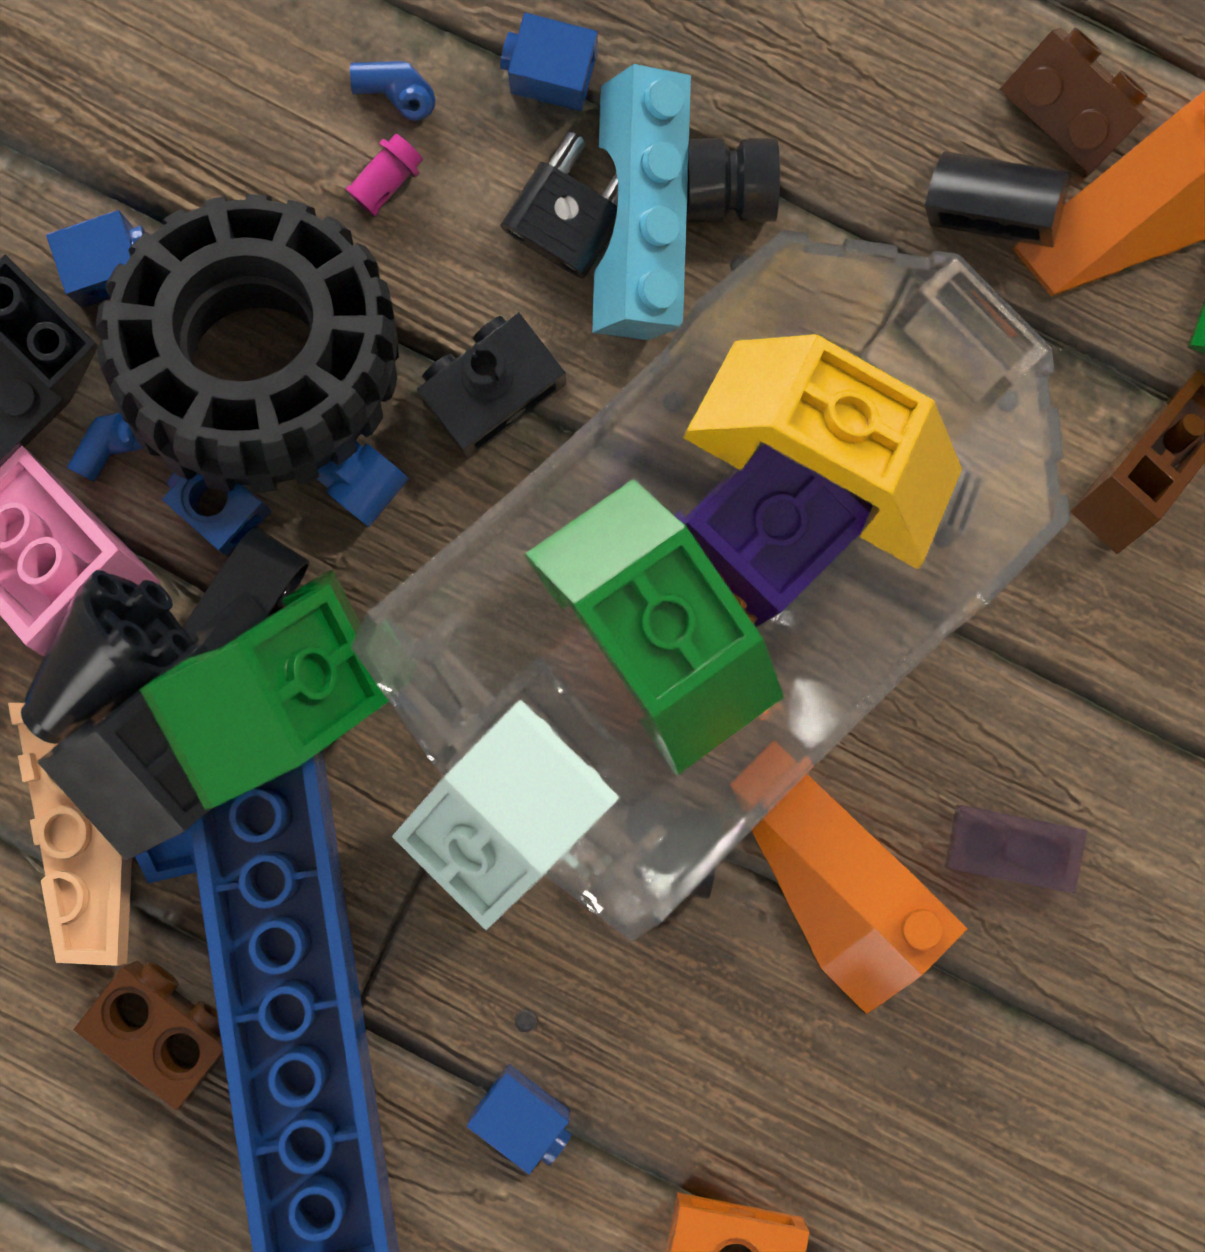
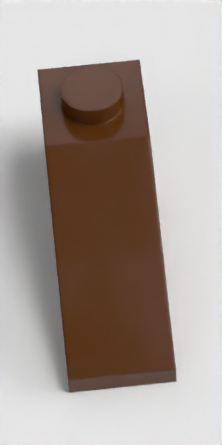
(1149, 470)

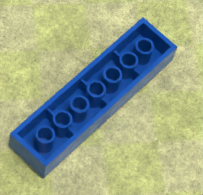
(293, 1019)

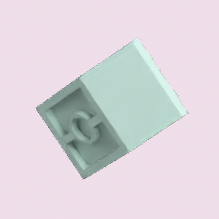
(504, 815)

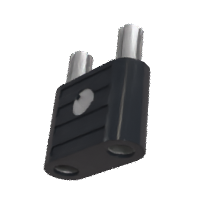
(562, 215)

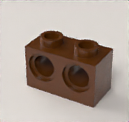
(147, 1048)

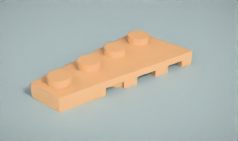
(85, 875)

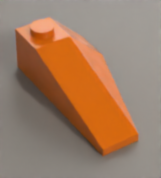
(1132, 211)
(852, 898)

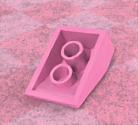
(50, 550)

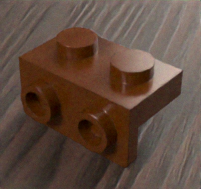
(1077, 97)

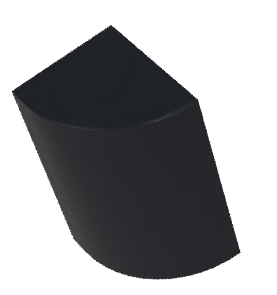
(997, 198)

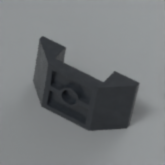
(39, 359)
(124, 766)

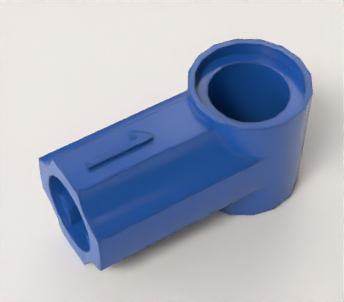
(363, 483)

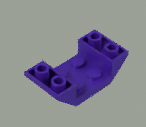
(774, 529)

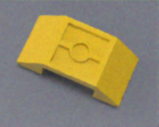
(840, 423)

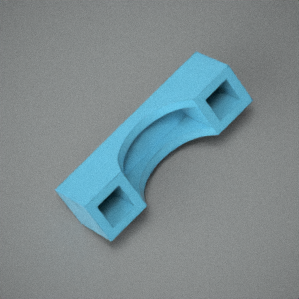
(644, 265)

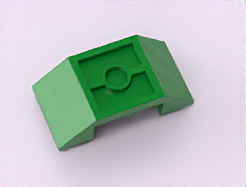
(661, 622)
(267, 695)

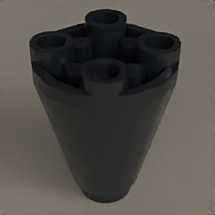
(102, 654)

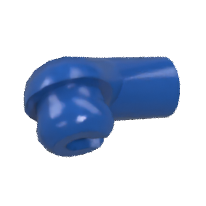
(399, 83)
(104, 437)

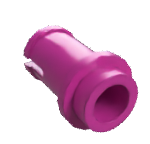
(385, 174)

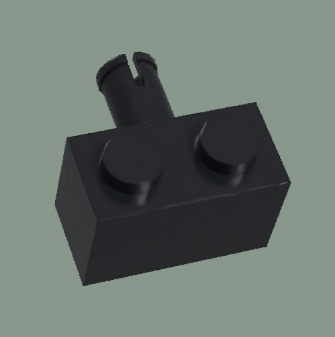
(491, 383)

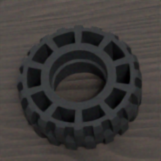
(232, 261)

